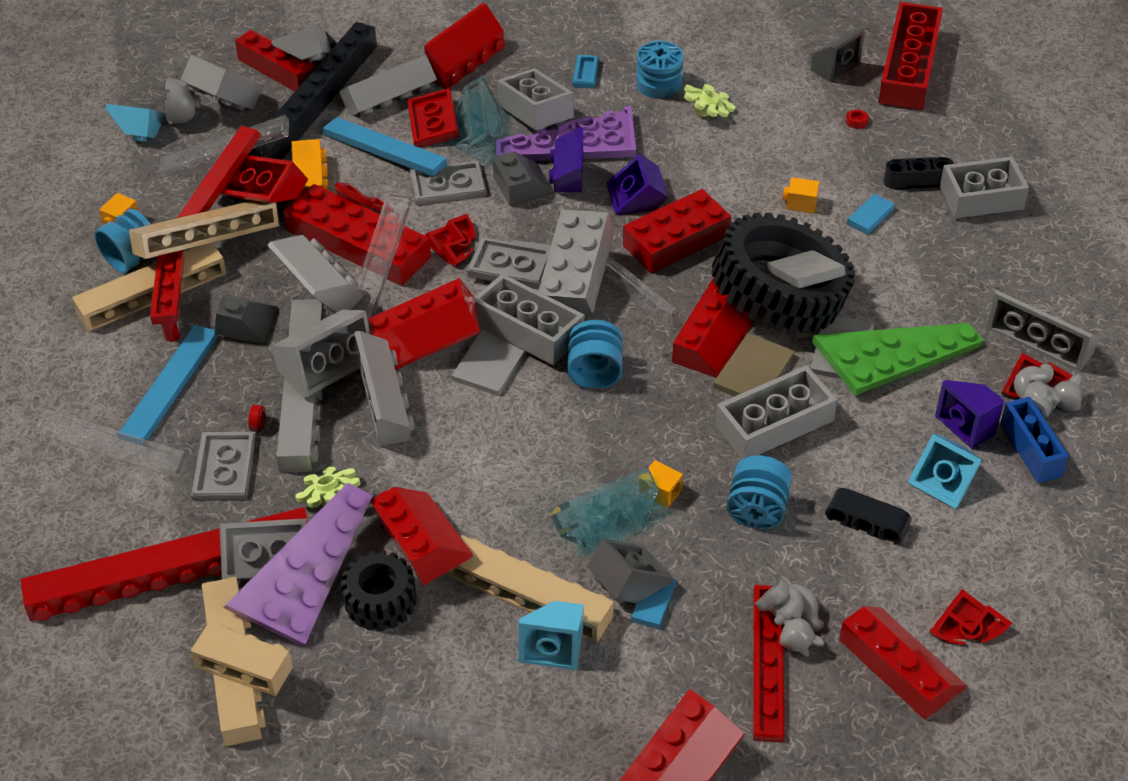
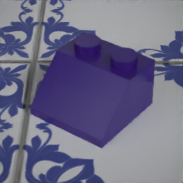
(567, 162)
(637, 187)
(969, 411)

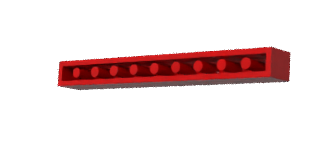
(128, 573)

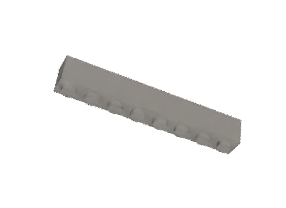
(299, 414)

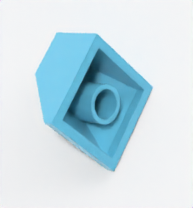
(137, 122)
(945, 470)
(552, 635)

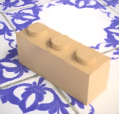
(242, 658)

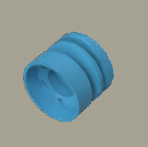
(659, 69)
(115, 242)
(595, 354)
(759, 492)

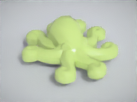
(708, 101)
(326, 487)

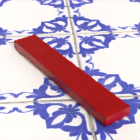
(221, 172)
(767, 674)

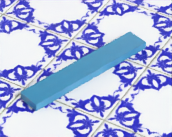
(385, 146)
(170, 382)

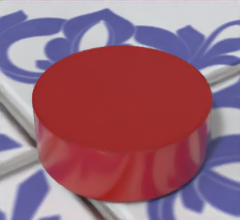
(857, 119)
(257, 418)

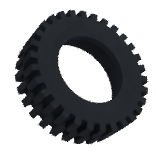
(770, 300)

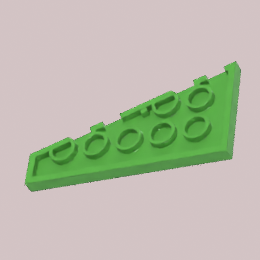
(882, 356)

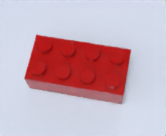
(676, 230)

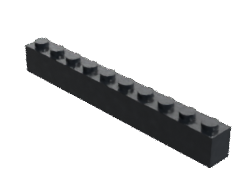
(321, 87)

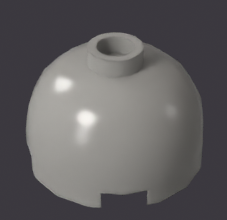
(180, 102)

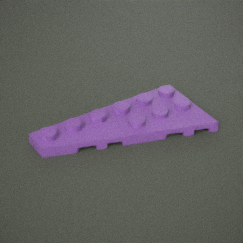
(602, 138)
(298, 578)

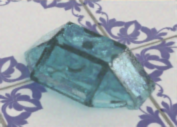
(477, 116)
(608, 511)

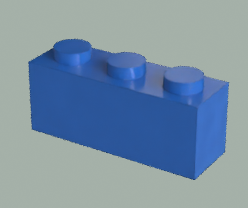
(1034, 439)

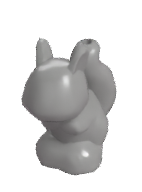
(1032, 383)
(797, 611)

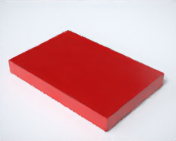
(433, 118)

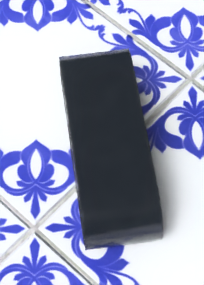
(915, 172)
(868, 514)

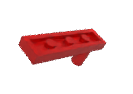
(167, 293)

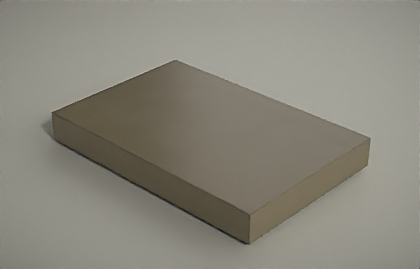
(752, 365)

